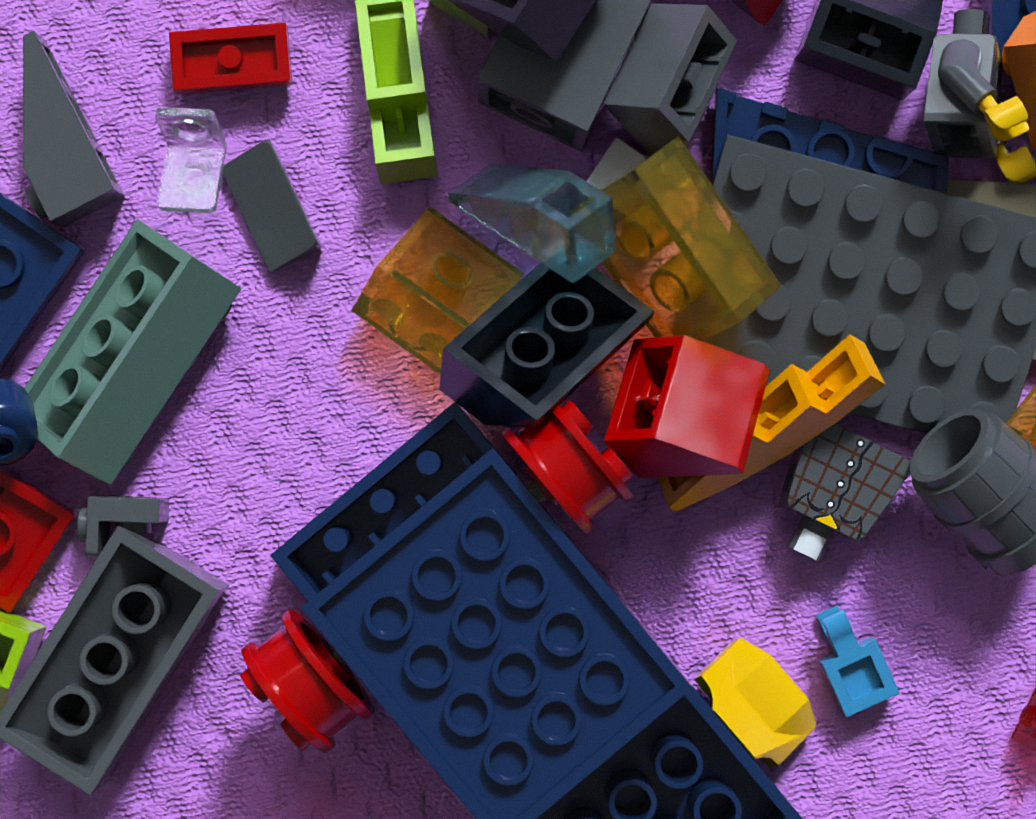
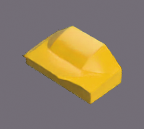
(757, 701)

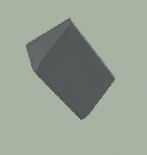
(271, 206)

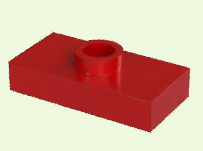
(230, 58)

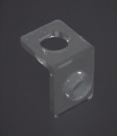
(191, 162)

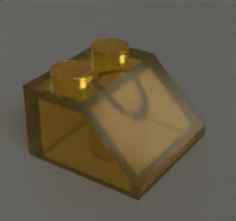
(433, 287)

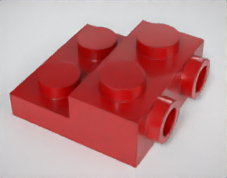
(28, 532)

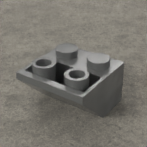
(669, 73)

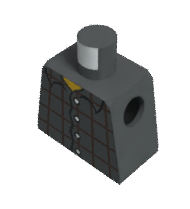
(840, 487)

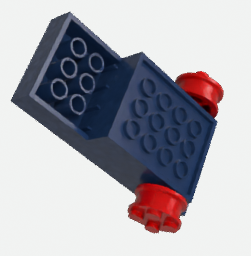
(498, 638)

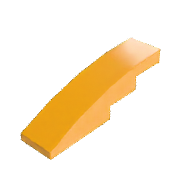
(791, 414)

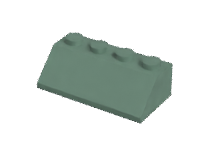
(126, 351)

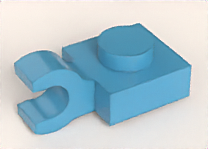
(856, 668)

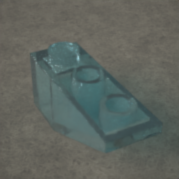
(544, 214)

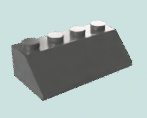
(109, 658)

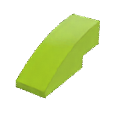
(396, 90)

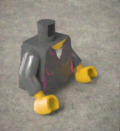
(964, 99)

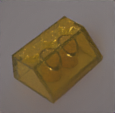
(683, 247)

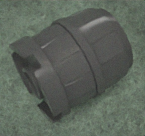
(981, 487)

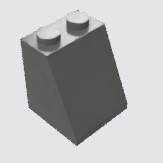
(569, 94)

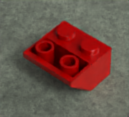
(685, 408)

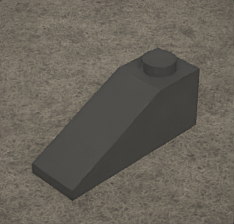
(59, 147)

